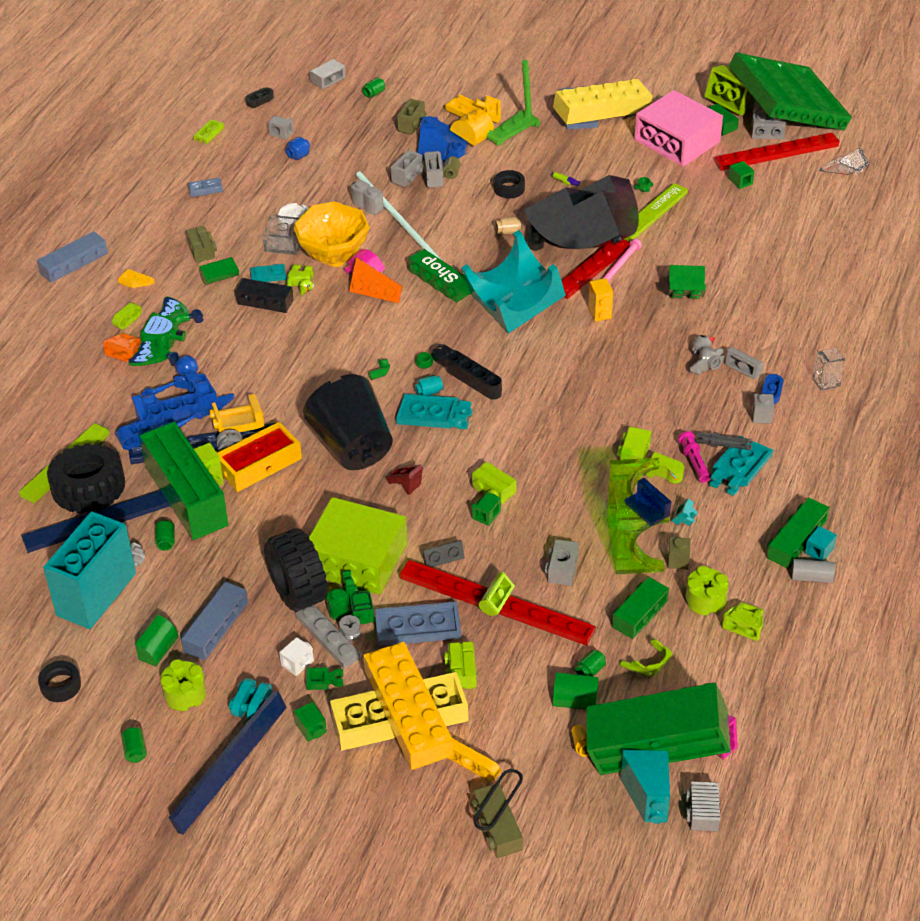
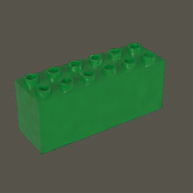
(184, 480)
(680, 721)

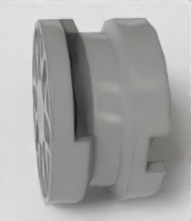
(224, 441)

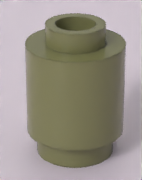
(451, 167)

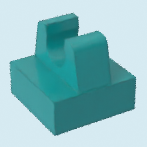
(685, 513)

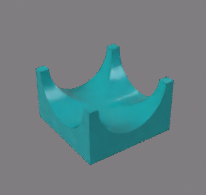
(516, 287)

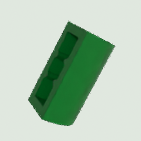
(218, 271)
(156, 641)
(575, 691)

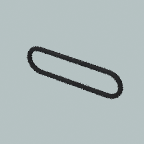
(490, 794)

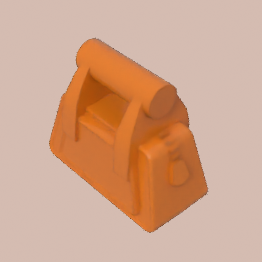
(121, 346)

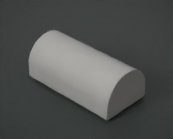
(744, 363)
(813, 570)

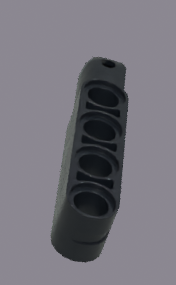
(468, 371)

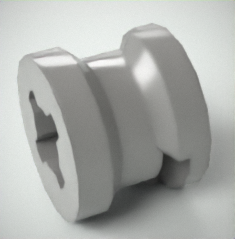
(350, 627)

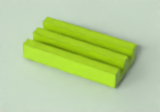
(210, 129)

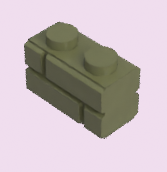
(200, 244)

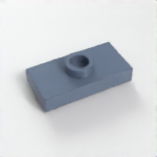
(205, 187)

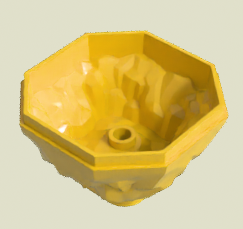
(331, 232)

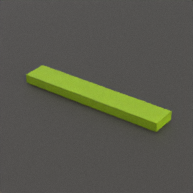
(39, 485)

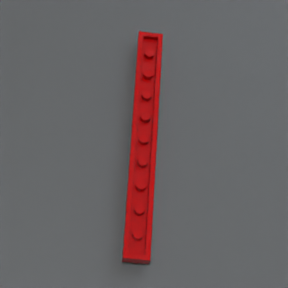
(513, 608)

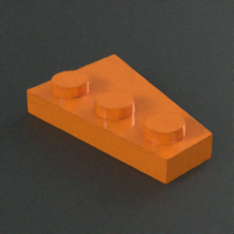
(372, 283)

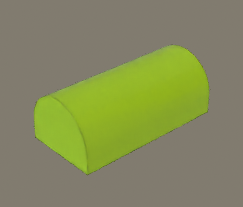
(496, 594)

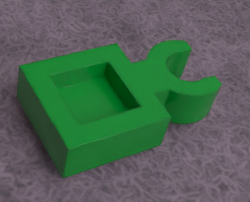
(348, 585)
(321, 678)

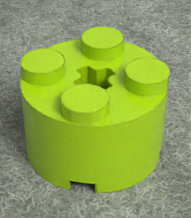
(706, 591)
(183, 685)

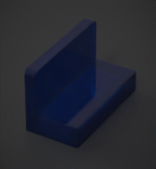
(649, 503)

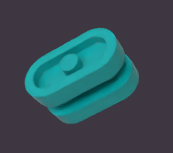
(249, 698)

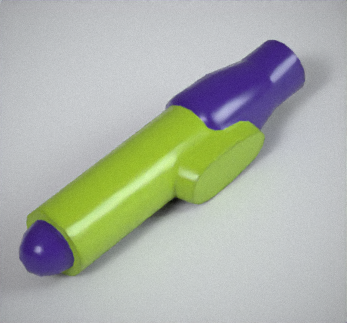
(565, 179)

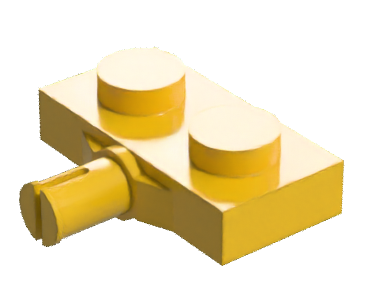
(491, 107)

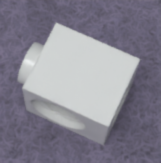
(296, 656)

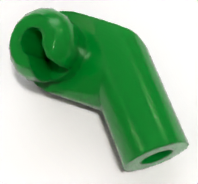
(381, 371)

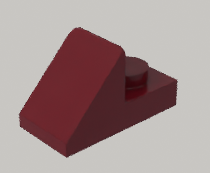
(408, 476)

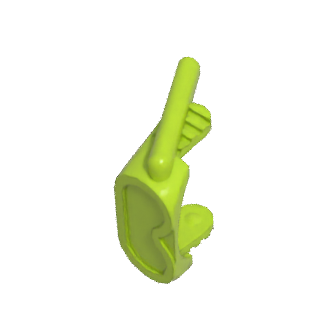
(650, 670)

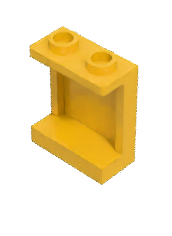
(238, 418)

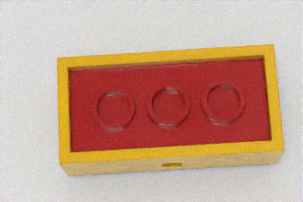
(259, 456)

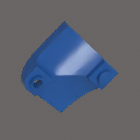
(438, 137)

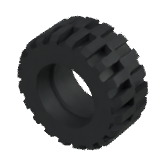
(86, 478)
(296, 569)

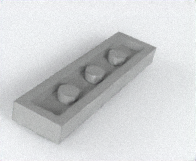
(328, 636)

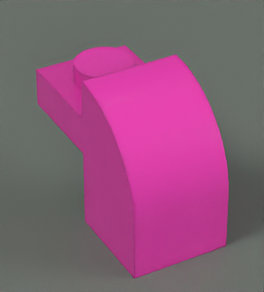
(368, 257)

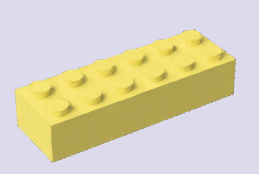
(601, 101)
(362, 721)

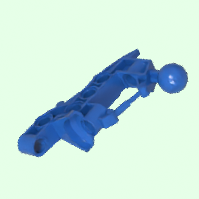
(155, 413)

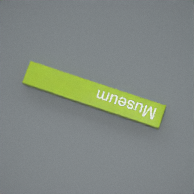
(658, 208)

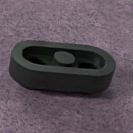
(259, 97)
(535, 240)

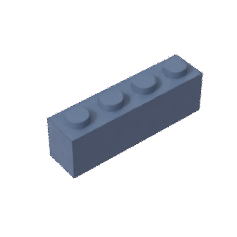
(72, 256)
(214, 621)

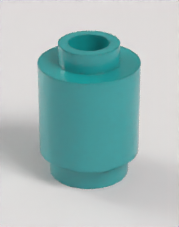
(429, 385)

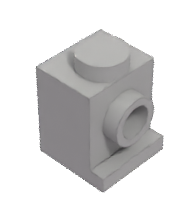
(280, 127)

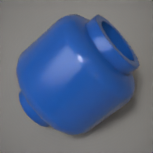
(298, 148)

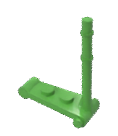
(521, 120)

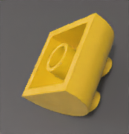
(473, 126)

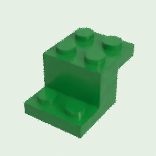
(686, 281)

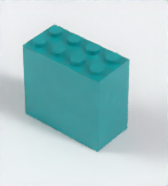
(90, 570)

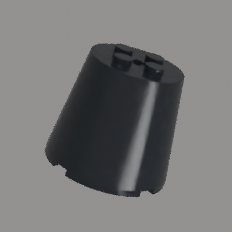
(349, 421)

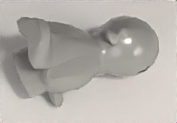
(708, 356)

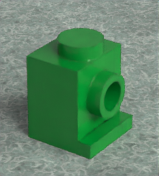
(486, 509)

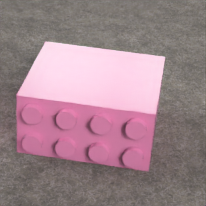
(678, 127)

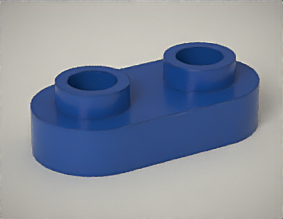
(773, 385)

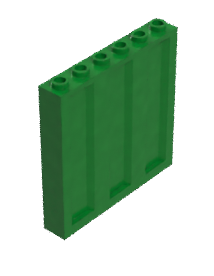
(789, 91)

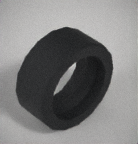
(509, 176)
(63, 693)

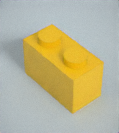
(600, 299)

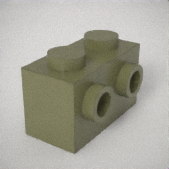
(411, 116)

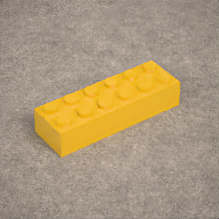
(408, 705)

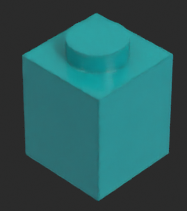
(820, 544)

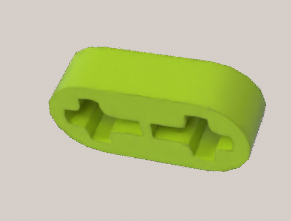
(126, 316)

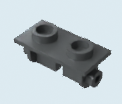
(443, 553)

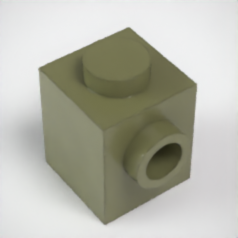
(679, 553)

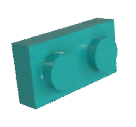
(268, 273)

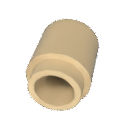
(507, 225)

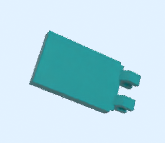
(434, 411)
(740, 466)

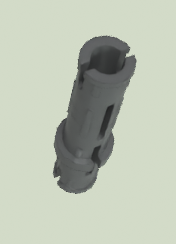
(716, 440)

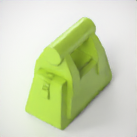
(744, 620)

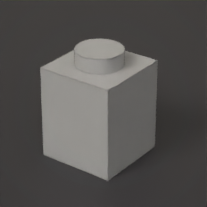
(763, 408)

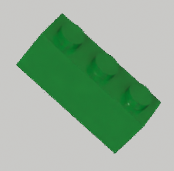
(640, 607)

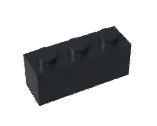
(264, 295)

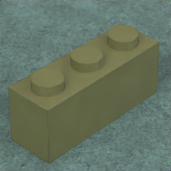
(505, 835)

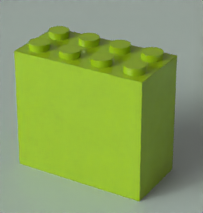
(359, 541)

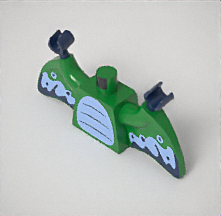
(162, 332)

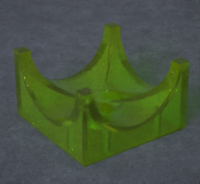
(624, 522)

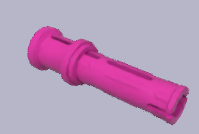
(702, 472)

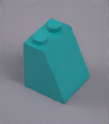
(647, 782)

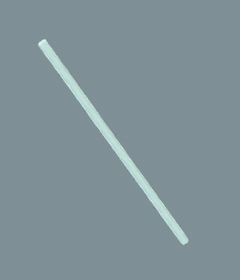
(400, 219)

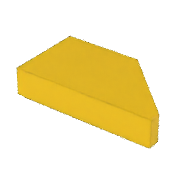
(134, 279)

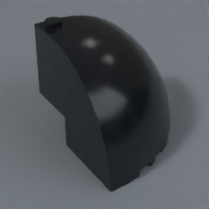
(588, 216)

